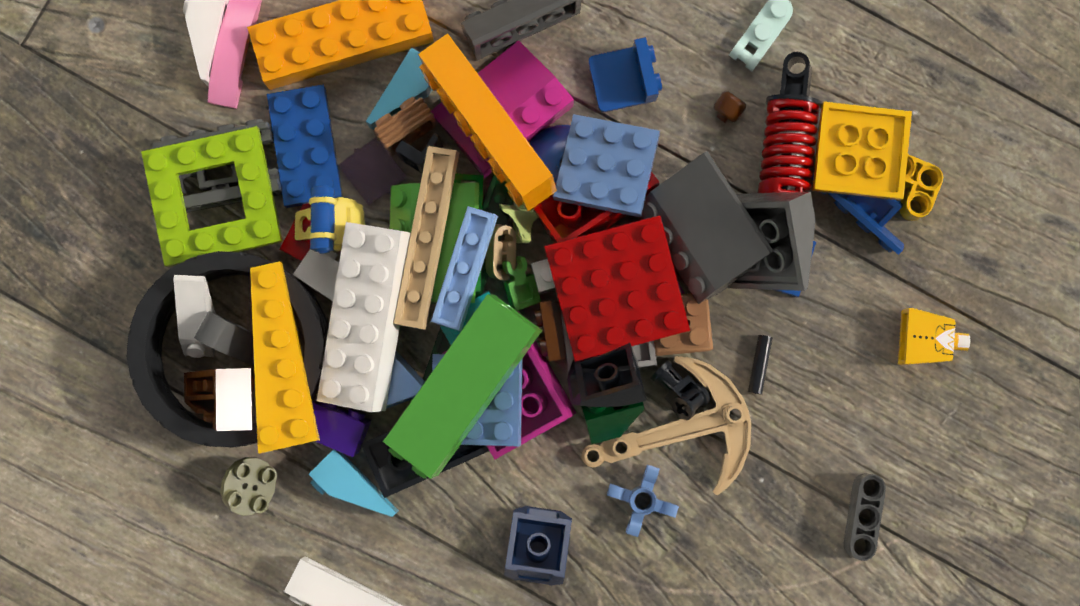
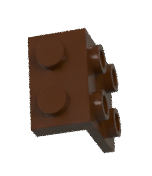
(550, 319)

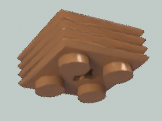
(406, 125)
(697, 339)

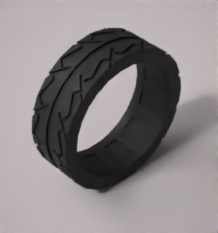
(149, 326)

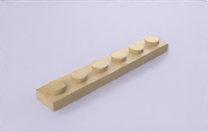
(426, 237)

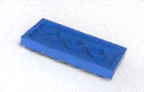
(303, 143)

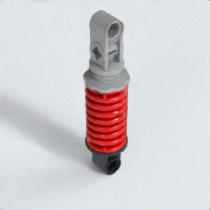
(790, 131)

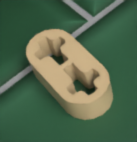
(501, 251)

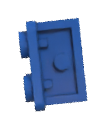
(625, 77)

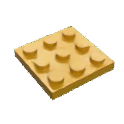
(862, 151)

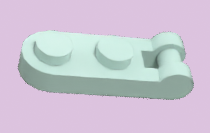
(763, 32)

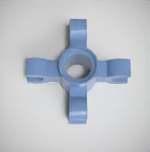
(637, 516)

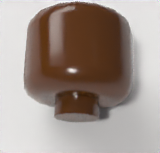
(729, 107)

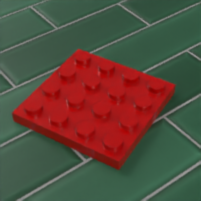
(617, 287)

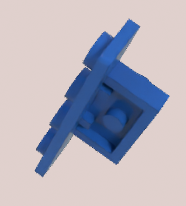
(871, 216)

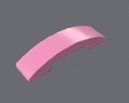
(231, 52)

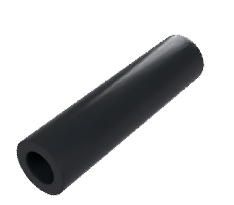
(760, 364)

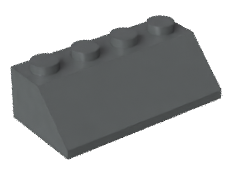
(513, 21)

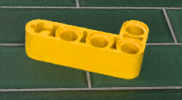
(917, 190)

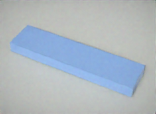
(464, 268)

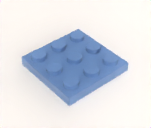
(606, 165)
(502, 418)

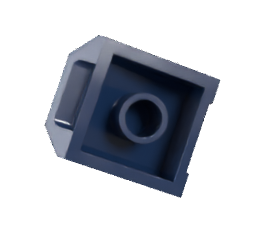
(538, 545)

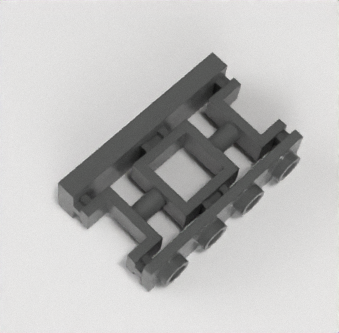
(222, 189)

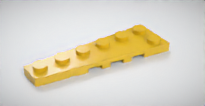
(281, 385)

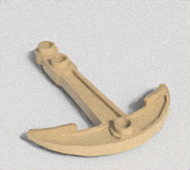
(714, 420)

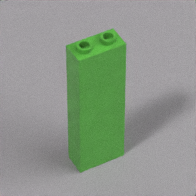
(461, 386)

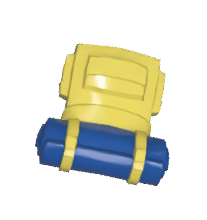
(327, 219)

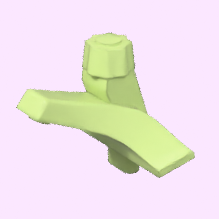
(522, 221)

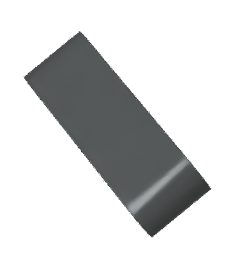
(227, 338)
(870, 530)

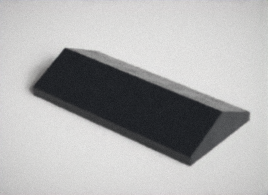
(397, 474)

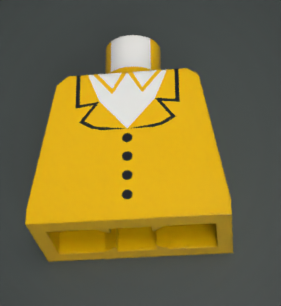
(928, 338)

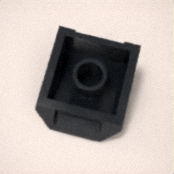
(606, 379)

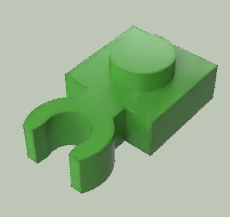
(522, 287)

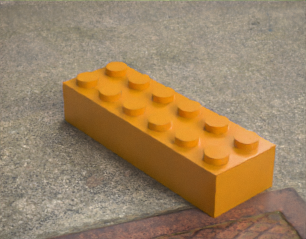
(336, 37)
(491, 127)

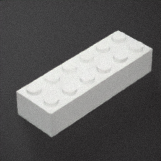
(362, 318)

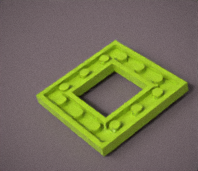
(162, 173)

